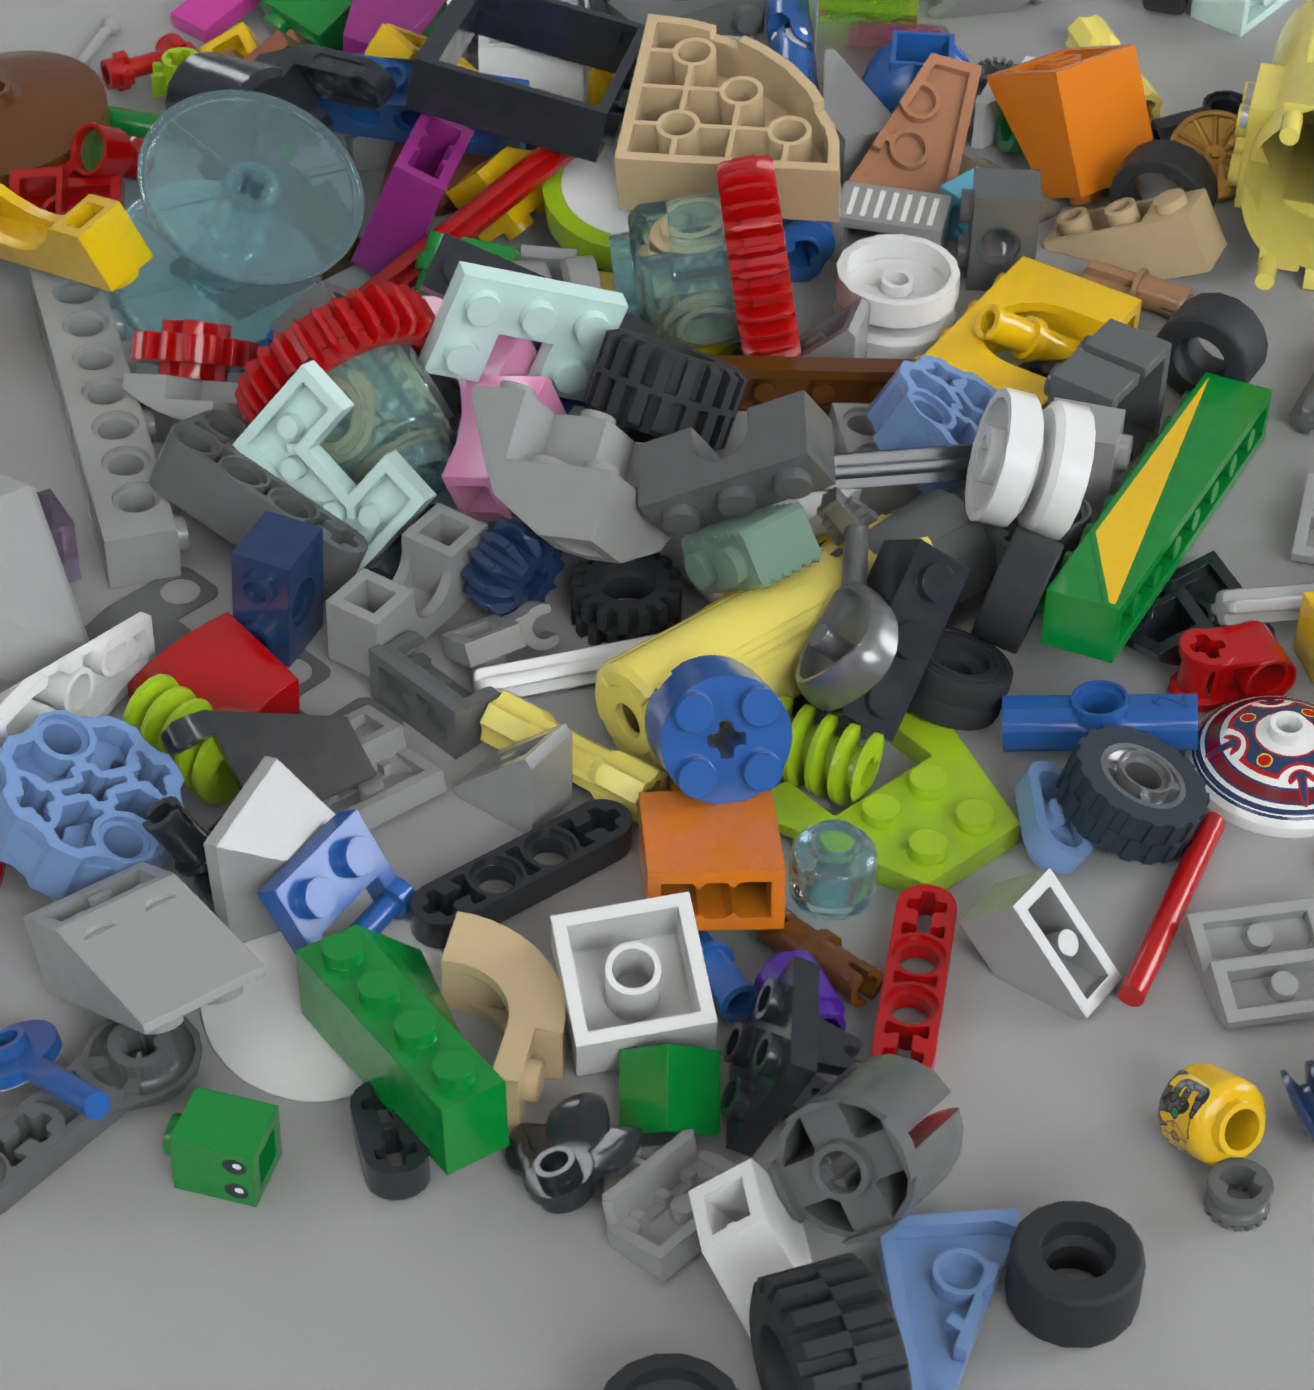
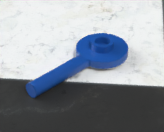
(29, 1056)

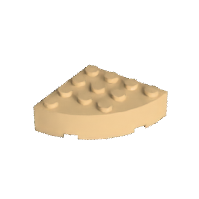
(722, 99)

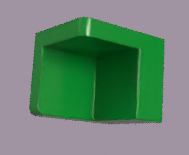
(670, 1089)

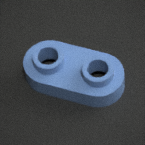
(1044, 829)

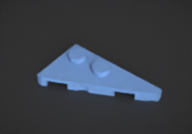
(940, 1286)

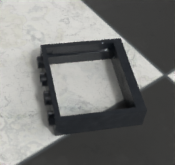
(519, 110)

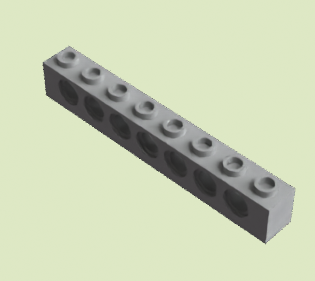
(107, 431)

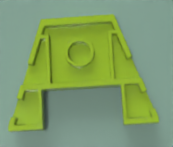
(927, 822)

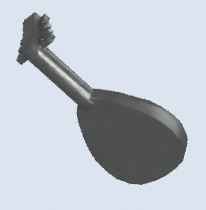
(857, 628)

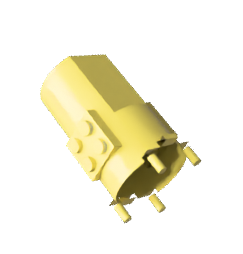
(1276, 154)

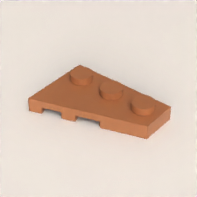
(927, 130)

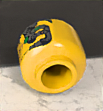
(1211, 1113)

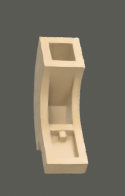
(517, 992)

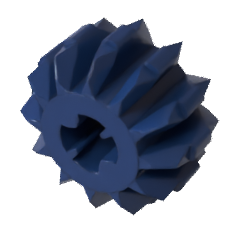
(511, 568)

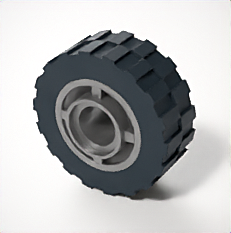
(1132, 794)

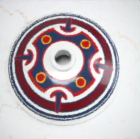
(1260, 764)

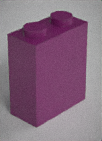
(412, 191)

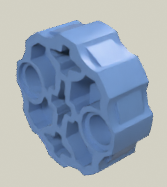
(927, 407)
(79, 800)

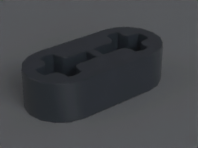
(378, 1140)

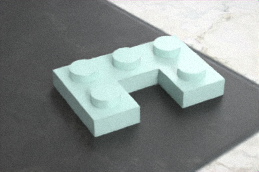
(498, 301)
(287, 444)

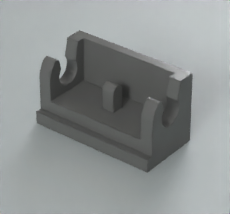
(427, 696)

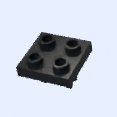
(779, 1054)

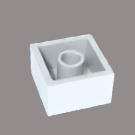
(632, 979)

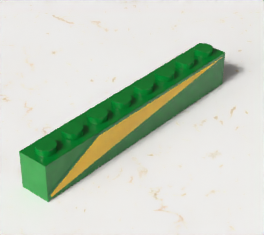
(1153, 518)

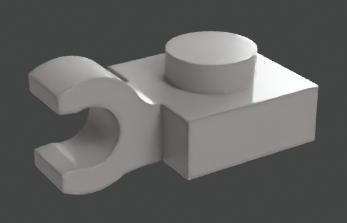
(492, 637)

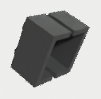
(1121, 371)

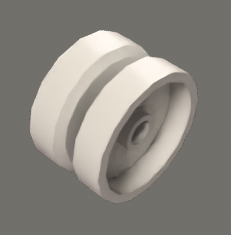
(908, 289)
(1030, 463)

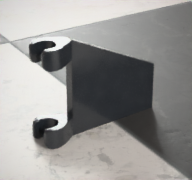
(313, 747)

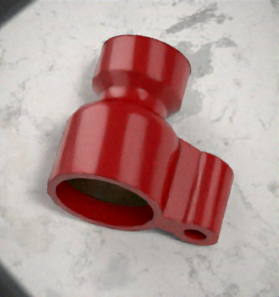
(103, 152)

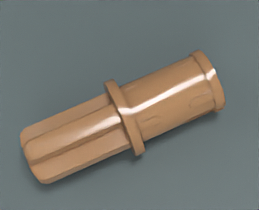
(1155, 293)

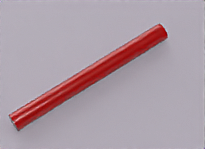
(1171, 911)

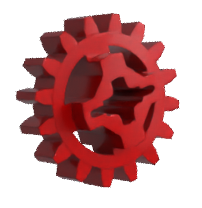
(193, 350)

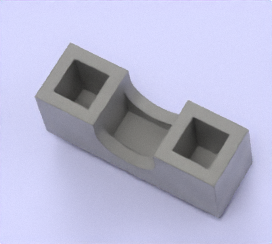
(417, 599)

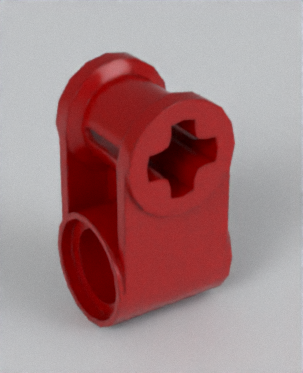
(1232, 664)

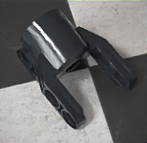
(289, 74)

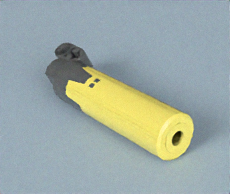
(772, 624)

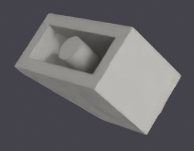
(1041, 944)

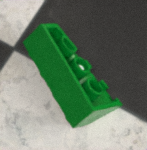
(396, 1031)

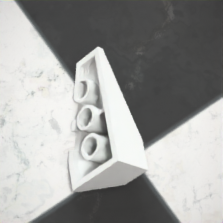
(83, 681)

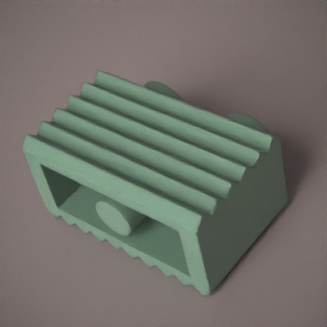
(751, 550)

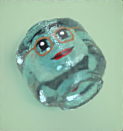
(832, 870)

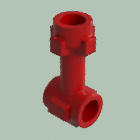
(121, 70)

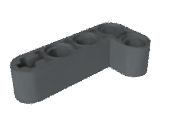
(231, 492)

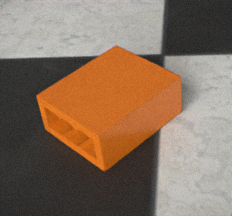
(717, 852)

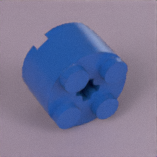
(745, 754)

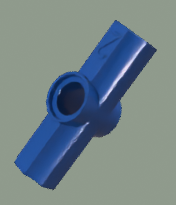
(1060, 721)

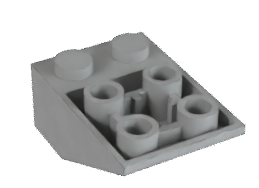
(139, 950)

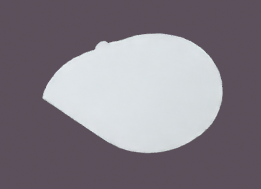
(269, 1038)

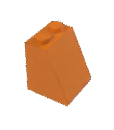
(1076, 116)

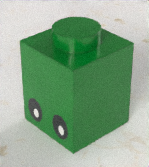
(224, 1146)

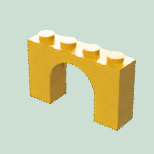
(1039, 290)

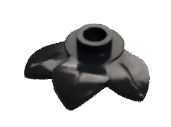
(570, 1152)

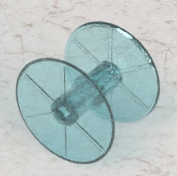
(239, 211)

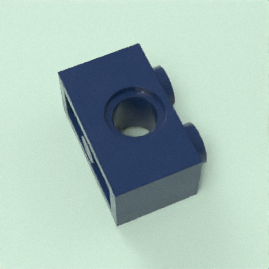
(279, 584)

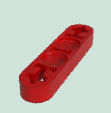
(913, 990)

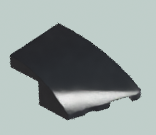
(1182, 607)

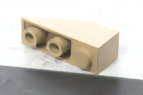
(1165, 234)

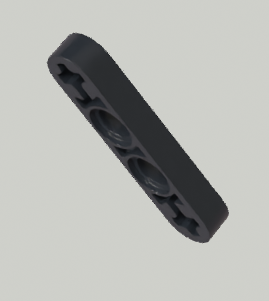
(586, 836)

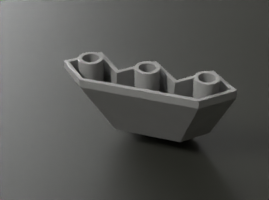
(564, 474)
(36, 600)

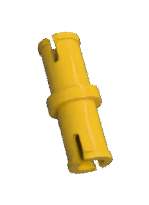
(1025, 337)

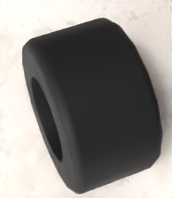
(1226, 325)
(1067, 1309)

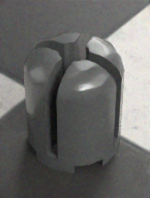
(875, 1165)

